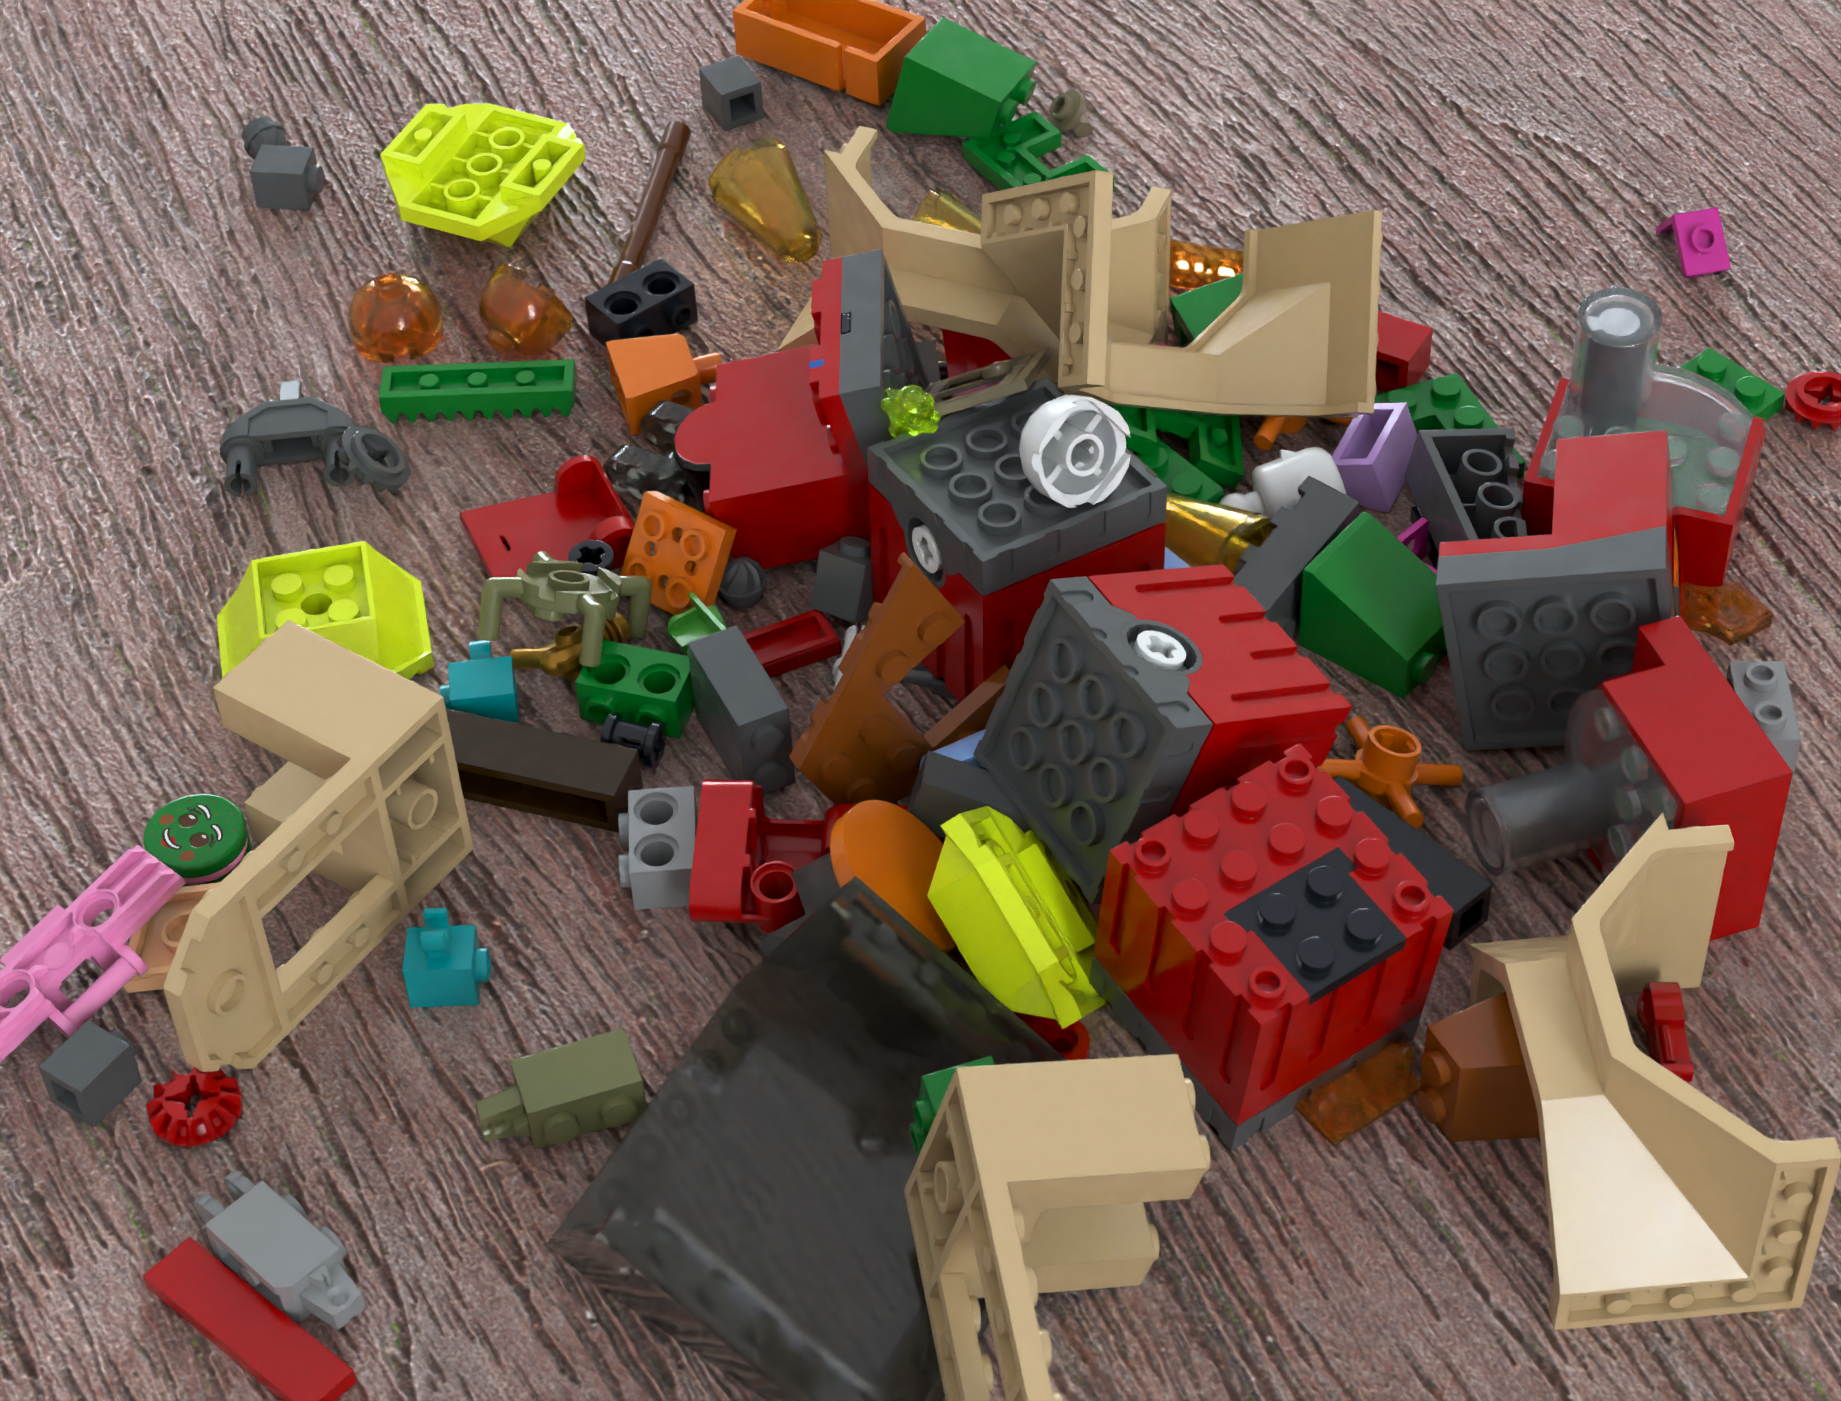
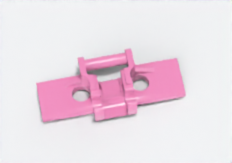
(64, 938)

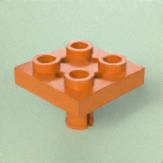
(690, 561)

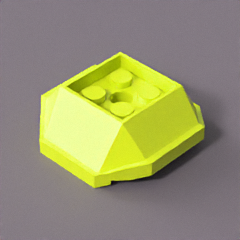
(479, 169)
(338, 593)
(1016, 917)

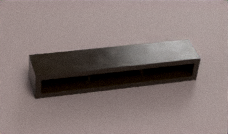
(543, 770)

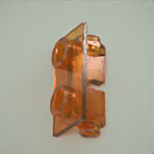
(1200, 264)
(1362, 1094)

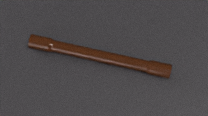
(669, 155)

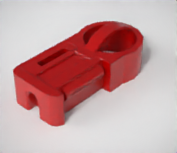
(1664, 1027)

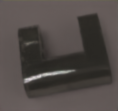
(639, 470)

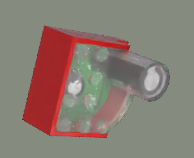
(1624, 391)
(1640, 747)

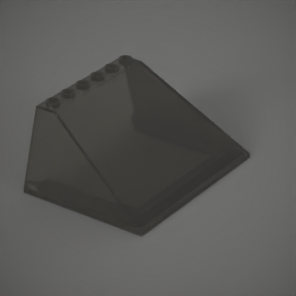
(773, 1163)

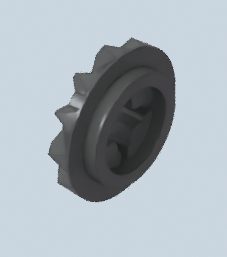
(362, 449)

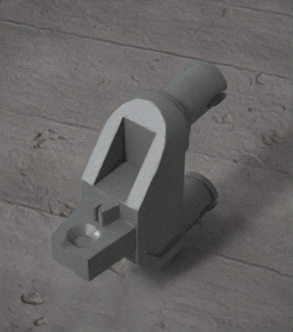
(284, 432)

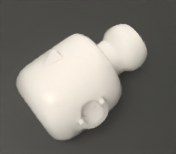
(1278, 481)

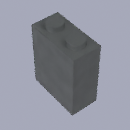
(741, 710)

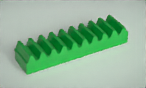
(478, 388)

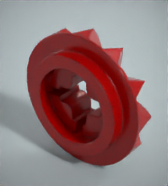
(1806, 393)
(211, 1119)

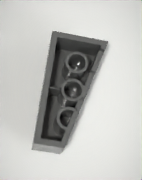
(1467, 484)
(1276, 568)

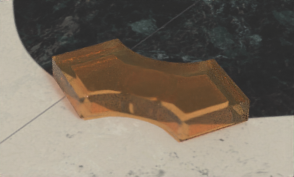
(1725, 612)

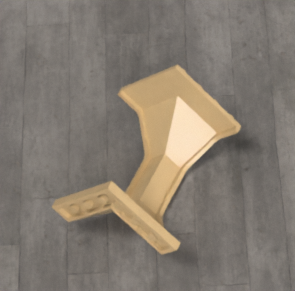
(957, 286)
(1286, 347)
(1649, 1183)

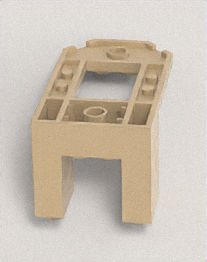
(360, 801)
(1042, 1190)

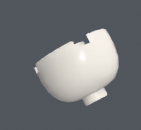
(1075, 450)

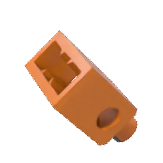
(657, 370)

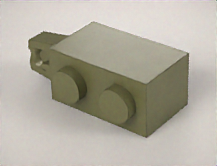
(567, 1092)

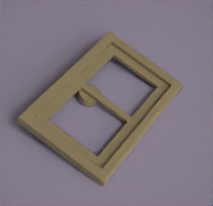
(1016, 375)

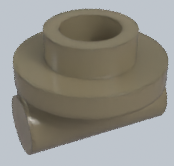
(1068, 113)

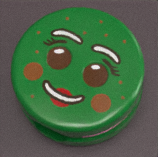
(198, 837)

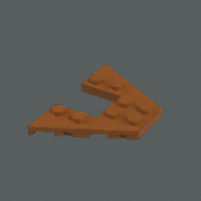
(858, 739)

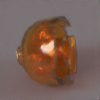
(520, 315)
(395, 318)

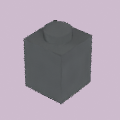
(731, 93)
(286, 177)
(844, 579)
(91, 1072)

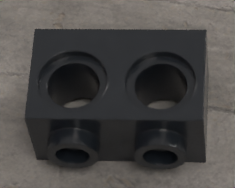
(642, 304)

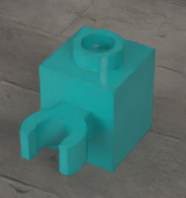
(483, 685)
(444, 962)

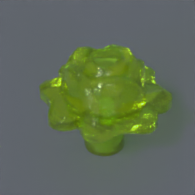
(910, 411)

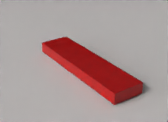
(247, 1326)

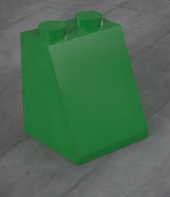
(959, 85)
(1373, 608)

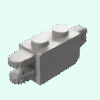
(281, 1252)

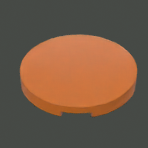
(893, 858)

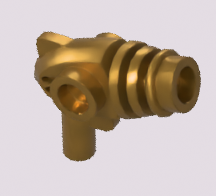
(563, 654)

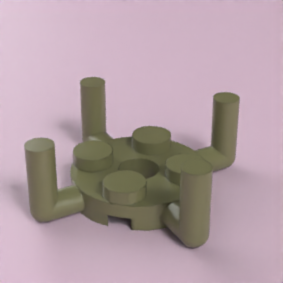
(560, 588)

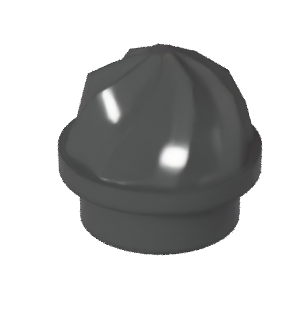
(261, 132)
(742, 582)

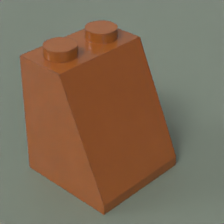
(1477, 1076)

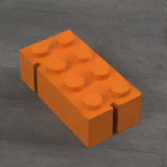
(830, 42)

